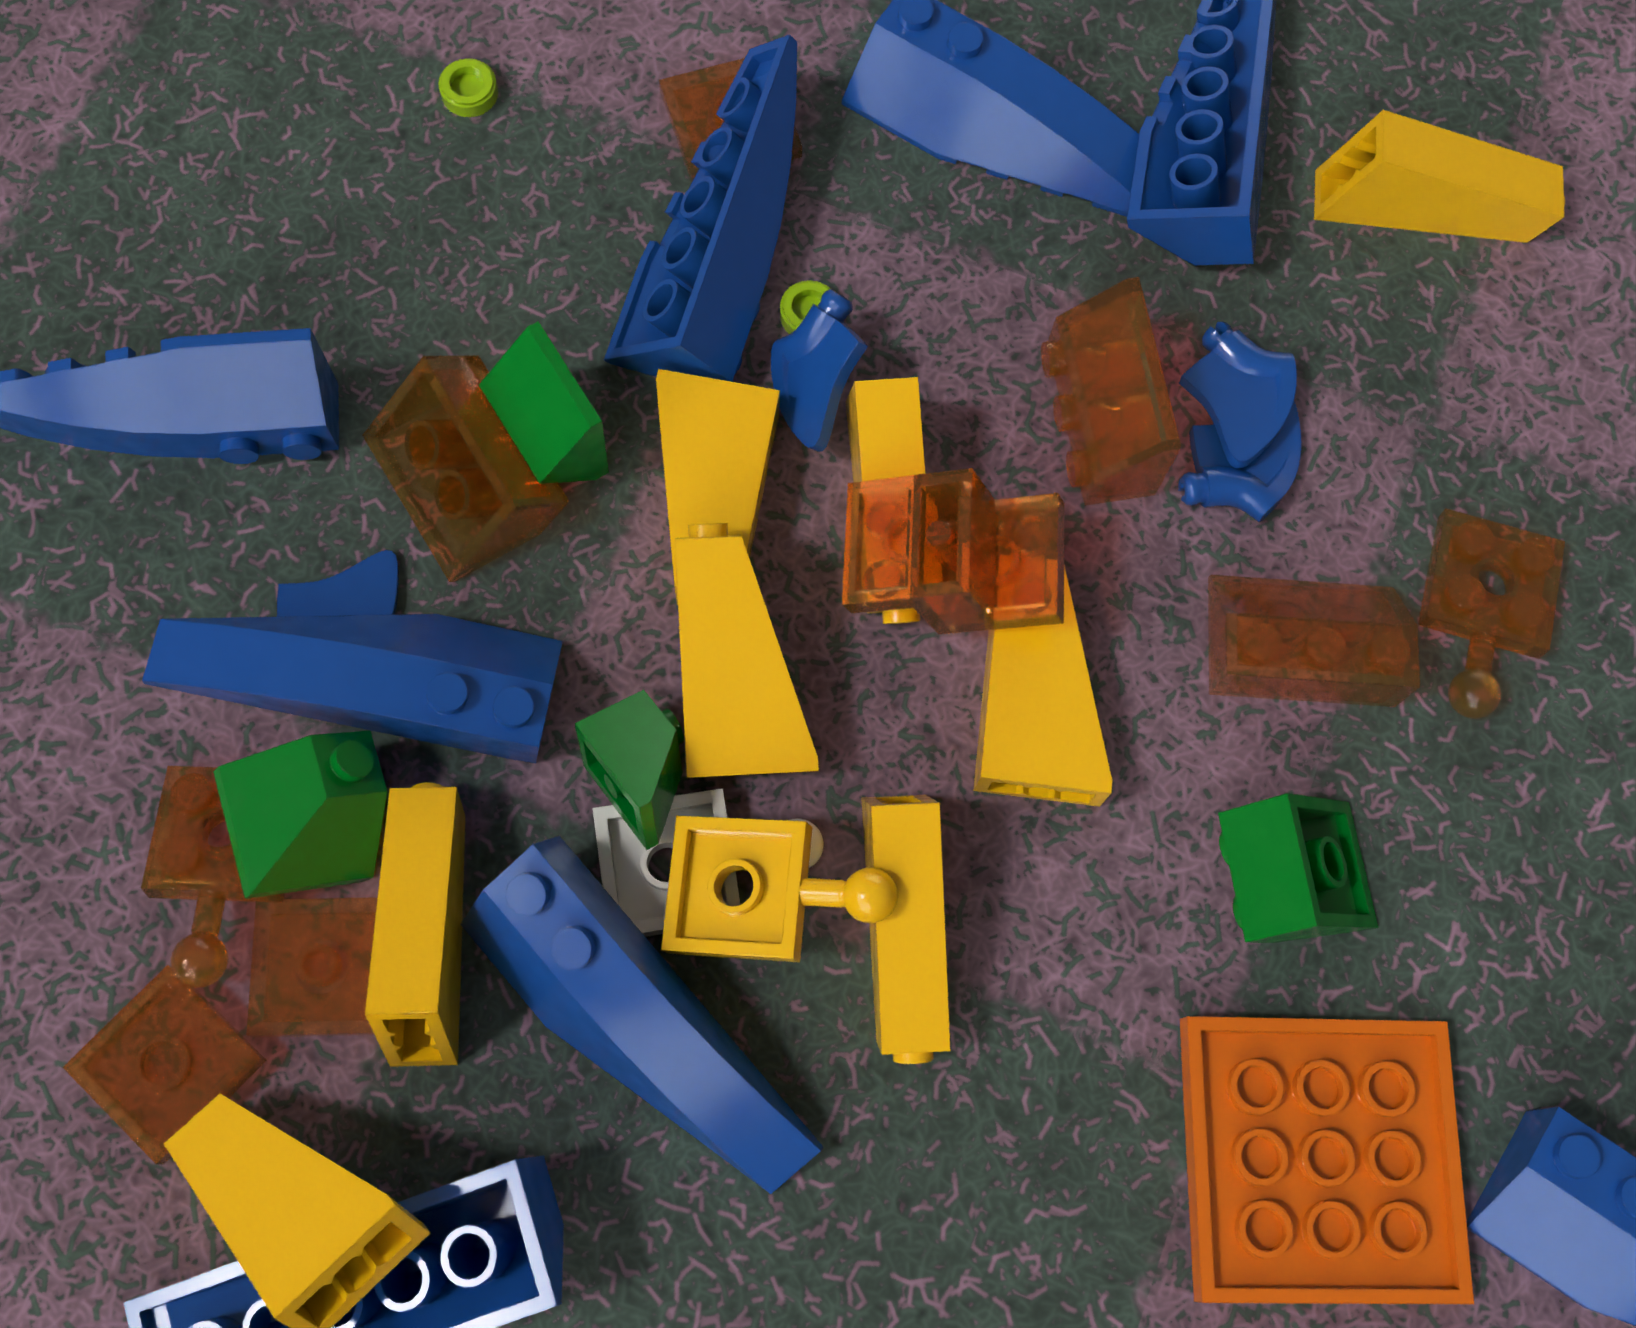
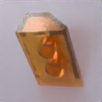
(1111, 396)
(459, 466)
(1310, 641)

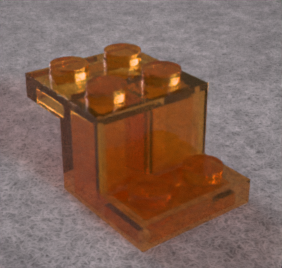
(954, 552)

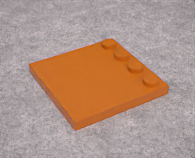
(1323, 1162)

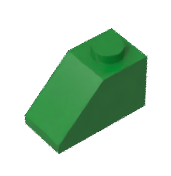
(634, 761)

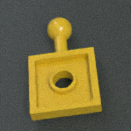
(773, 916)

